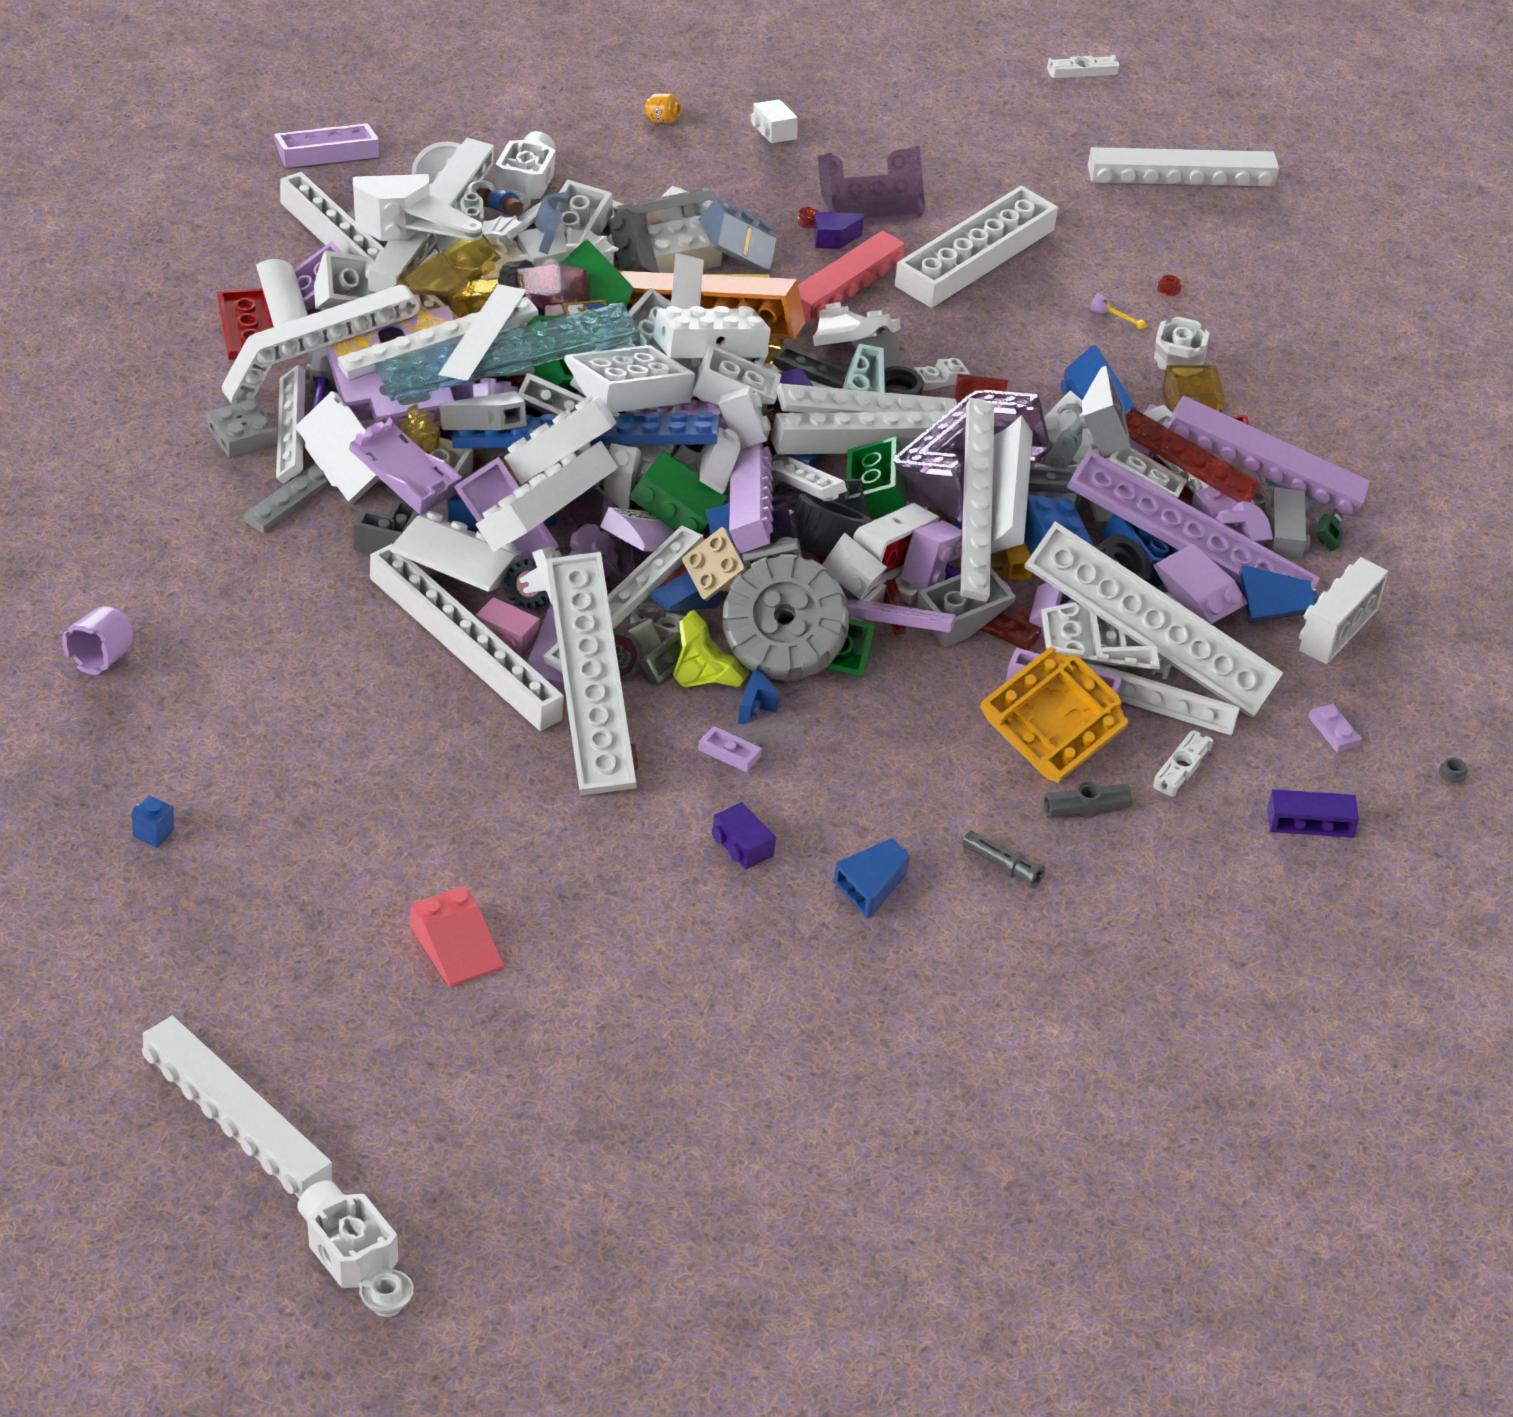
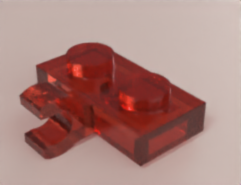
(1014, 628)

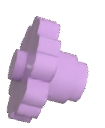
(591, 540)

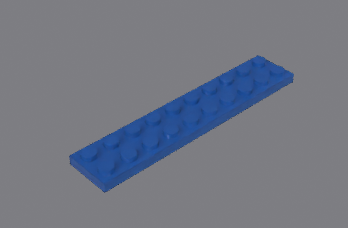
(629, 430)

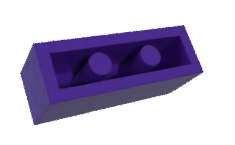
(1312, 813)

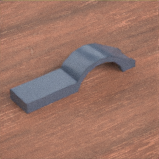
(548, 219)

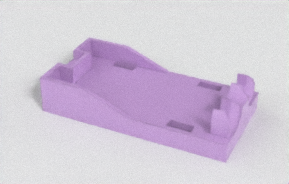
(404, 466)

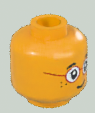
(662, 108)

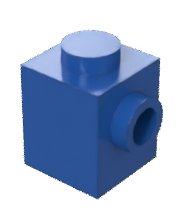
(152, 820)

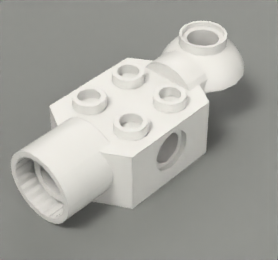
(523, 171)
(356, 1246)

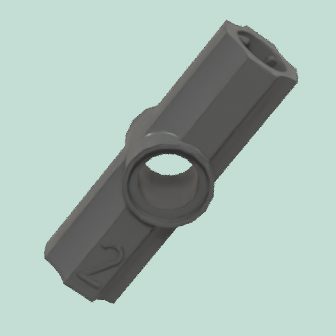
(1087, 800)

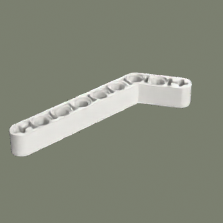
(312, 333)

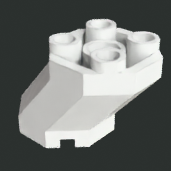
(1180, 343)

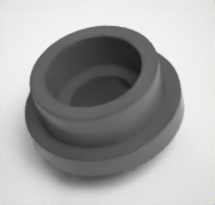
(1453, 770)

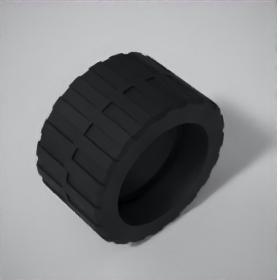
(824, 522)

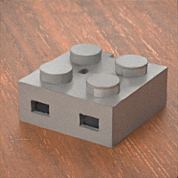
(241, 428)

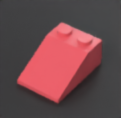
(455, 936)

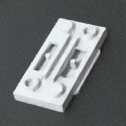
(328, 437)

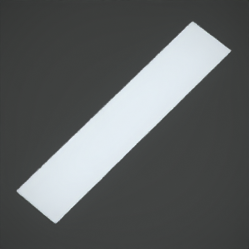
(686, 289)
(482, 332)

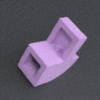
(1248, 521)

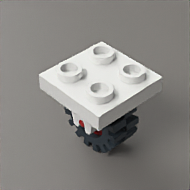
(529, 579)

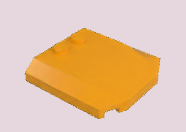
(1055, 713)

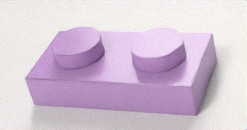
(1335, 728)
(729, 749)

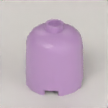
(98, 639)

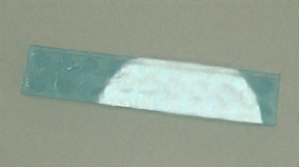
(512, 350)

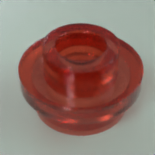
(1169, 285)

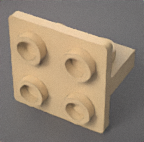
(714, 564)

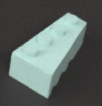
(866, 370)

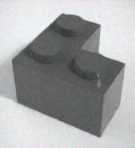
(377, 530)

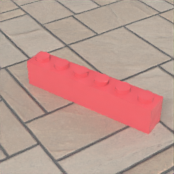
(850, 273)

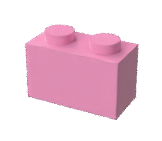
(510, 624)

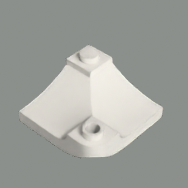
(841, 325)

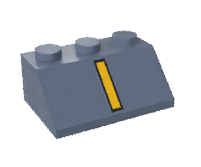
(739, 234)

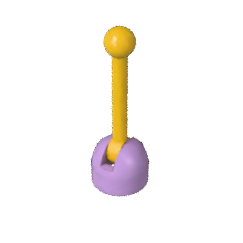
(1101, 305)

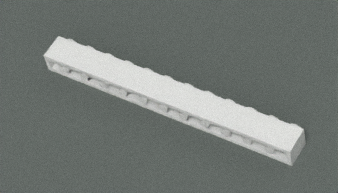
(332, 224)

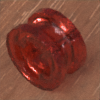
(807, 217)

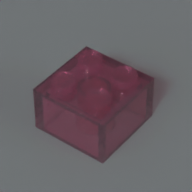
(553, 284)

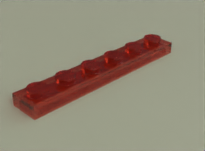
(1190, 457)

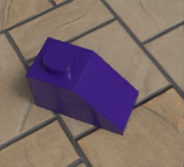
(836, 229)

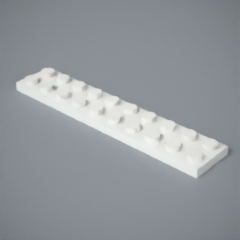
(1153, 619)
(591, 674)

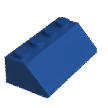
(1082, 372)

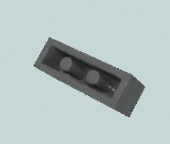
(633, 242)

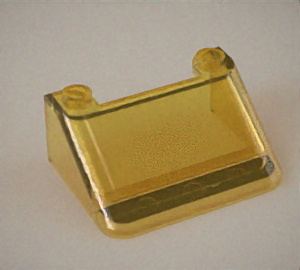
(453, 268)

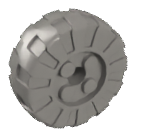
(779, 590)

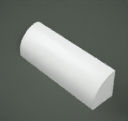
(281, 291)

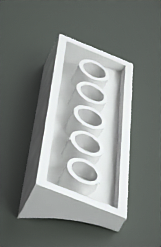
(1010, 485)

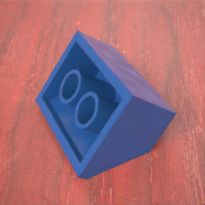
(1151, 545)

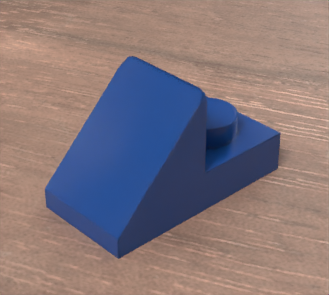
(757, 696)

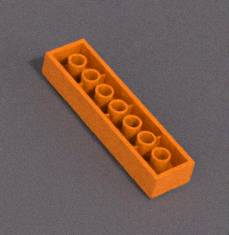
(772, 298)

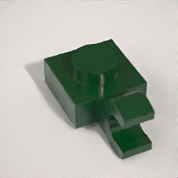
(1329, 530)

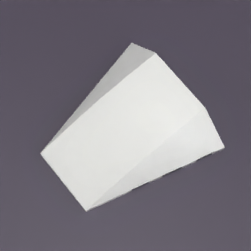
(1085, 635)

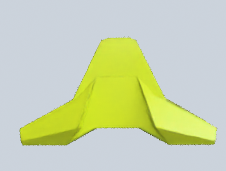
(702, 659)

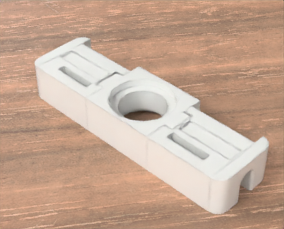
(1073, 67)
(1172, 774)

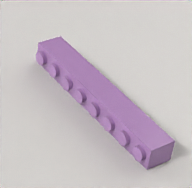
(1269, 456)
(751, 498)

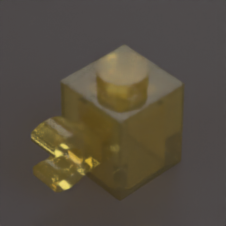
(421, 430)

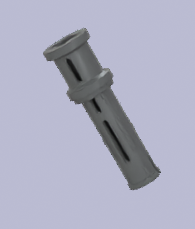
(1014, 863)

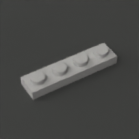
(287, 499)

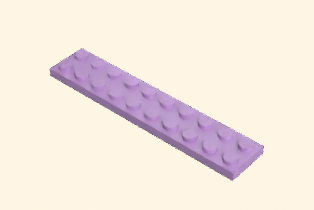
(1175, 520)

